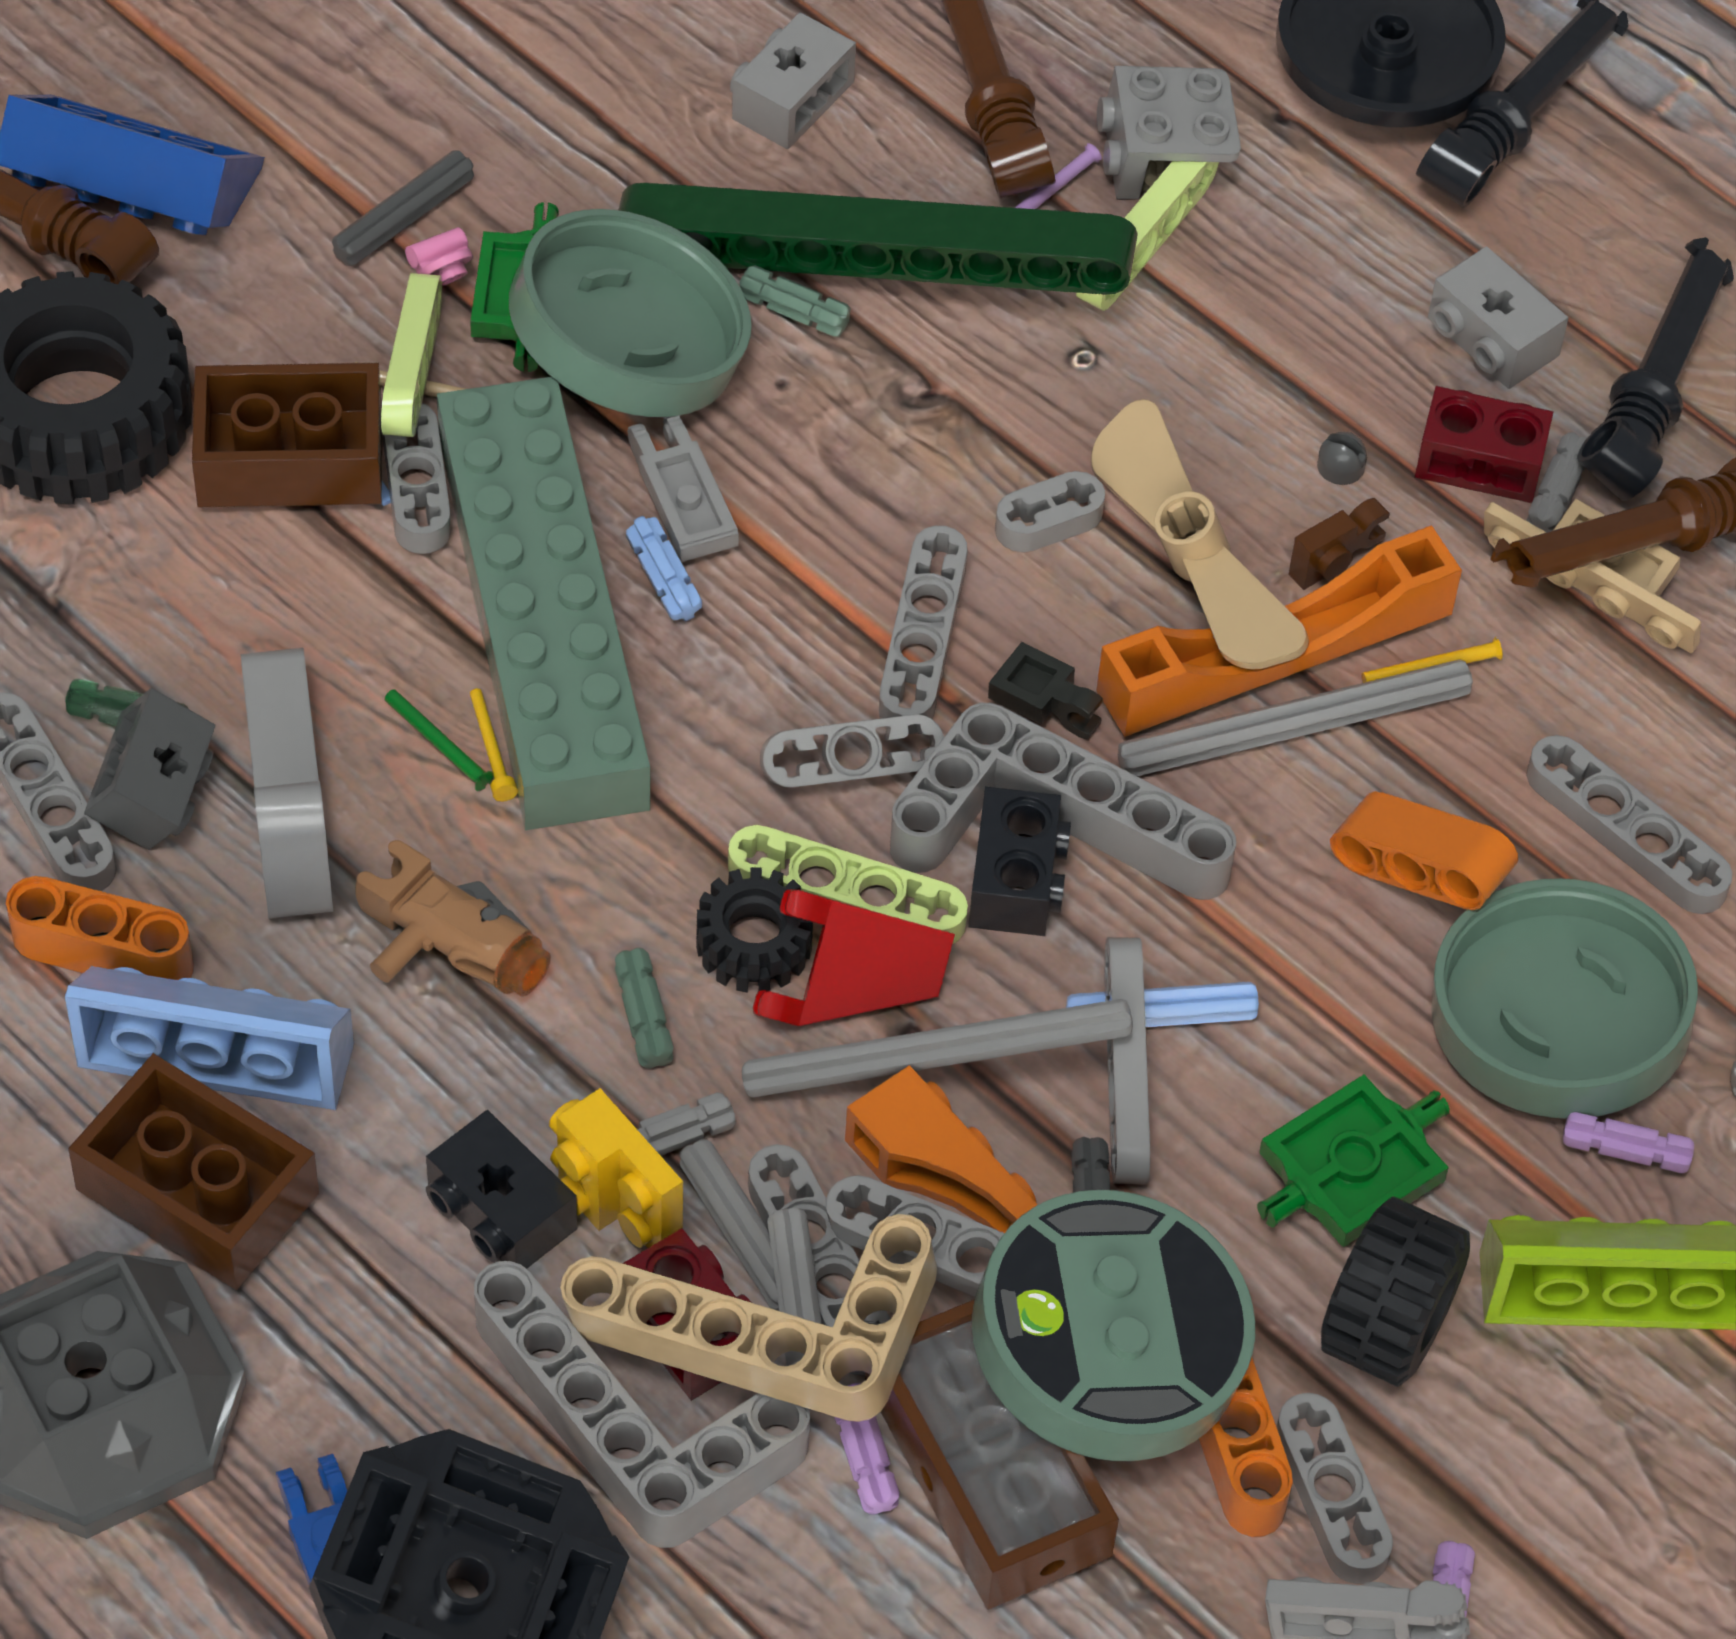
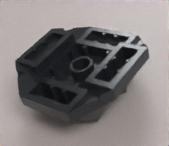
(470, 1514)

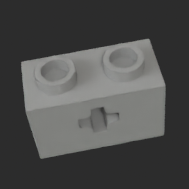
(793, 80)
(1497, 317)

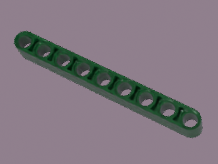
(897, 237)

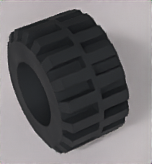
(1395, 1291)

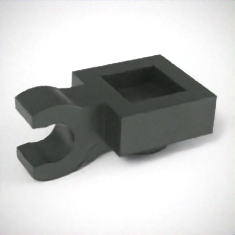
(1041, 684)

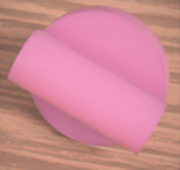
(441, 255)

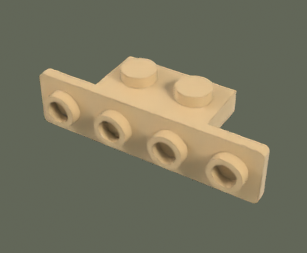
(1618, 586)

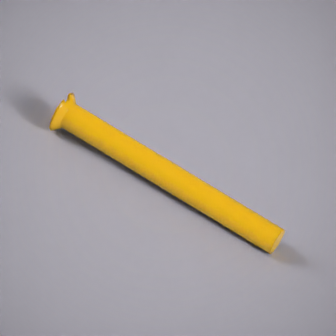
(1469, 655)

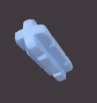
(664, 568)

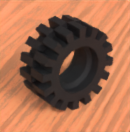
(743, 959)

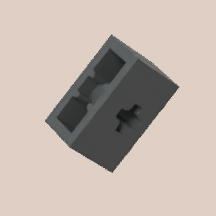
(151, 770)

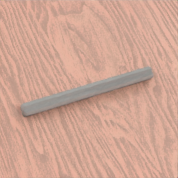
(1295, 718)
(937, 1048)

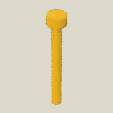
(503, 786)

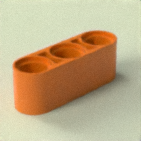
(1424, 850)
(79, 912)
(1249, 1461)

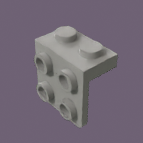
(1165, 118)

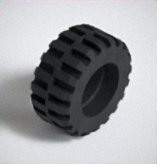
(106, 440)

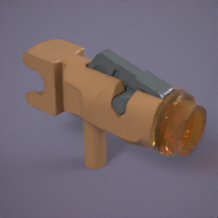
(456, 920)

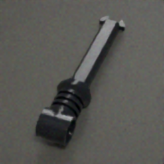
(1500, 121)
(1647, 400)

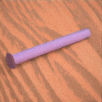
(1064, 176)

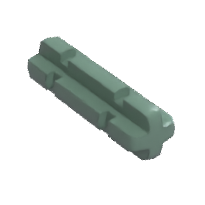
(795, 301)
(644, 1008)

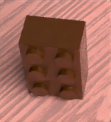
(287, 435)
(194, 1171)

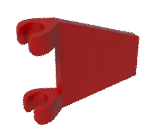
(859, 963)

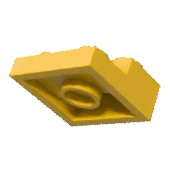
(615, 1171)

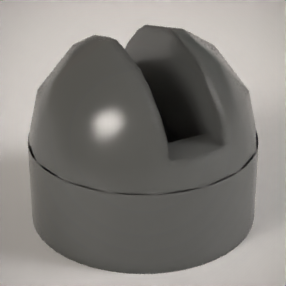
(1342, 458)

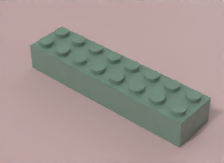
(543, 604)

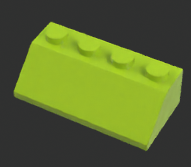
(1609, 1273)

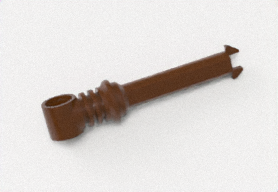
(999, 105)
(62, 225)
(1684, 515)

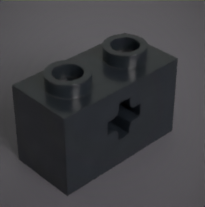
(500, 1192)

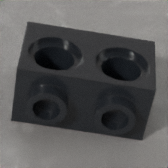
(1018, 861)

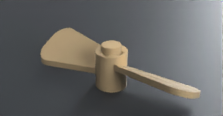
(1145, 472)

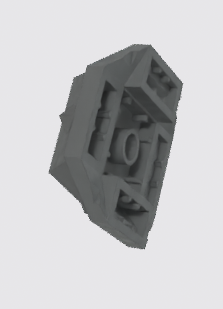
(140, 1427)

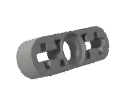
(407, 496)
(803, 740)
(1326, 1516)

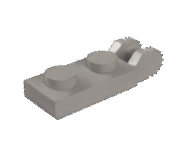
(684, 491)
(1366, 1611)

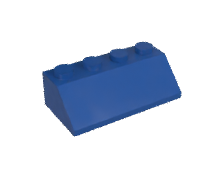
(125, 161)

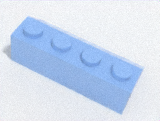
(215, 1034)

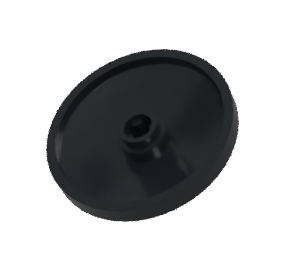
(1392, 57)

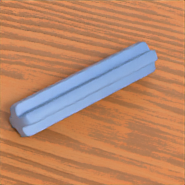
(1190, 1003)

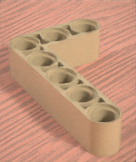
(767, 1332)

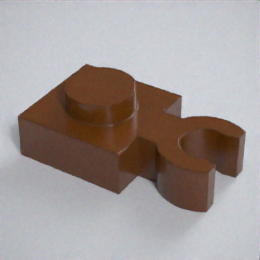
(1330, 545)

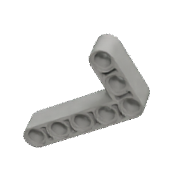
(286, 784)
(1112, 825)
(620, 1422)

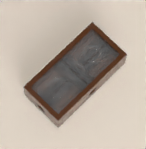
(1001, 1492)

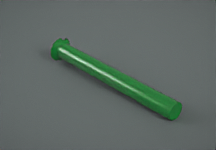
(439, 740)

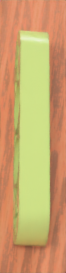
(1160, 213)
(411, 355)
(851, 876)

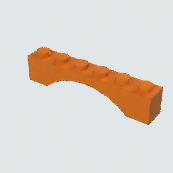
(1379, 597)
(922, 1147)

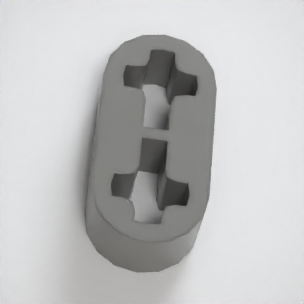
(1049, 511)

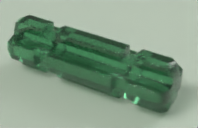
(85, 700)

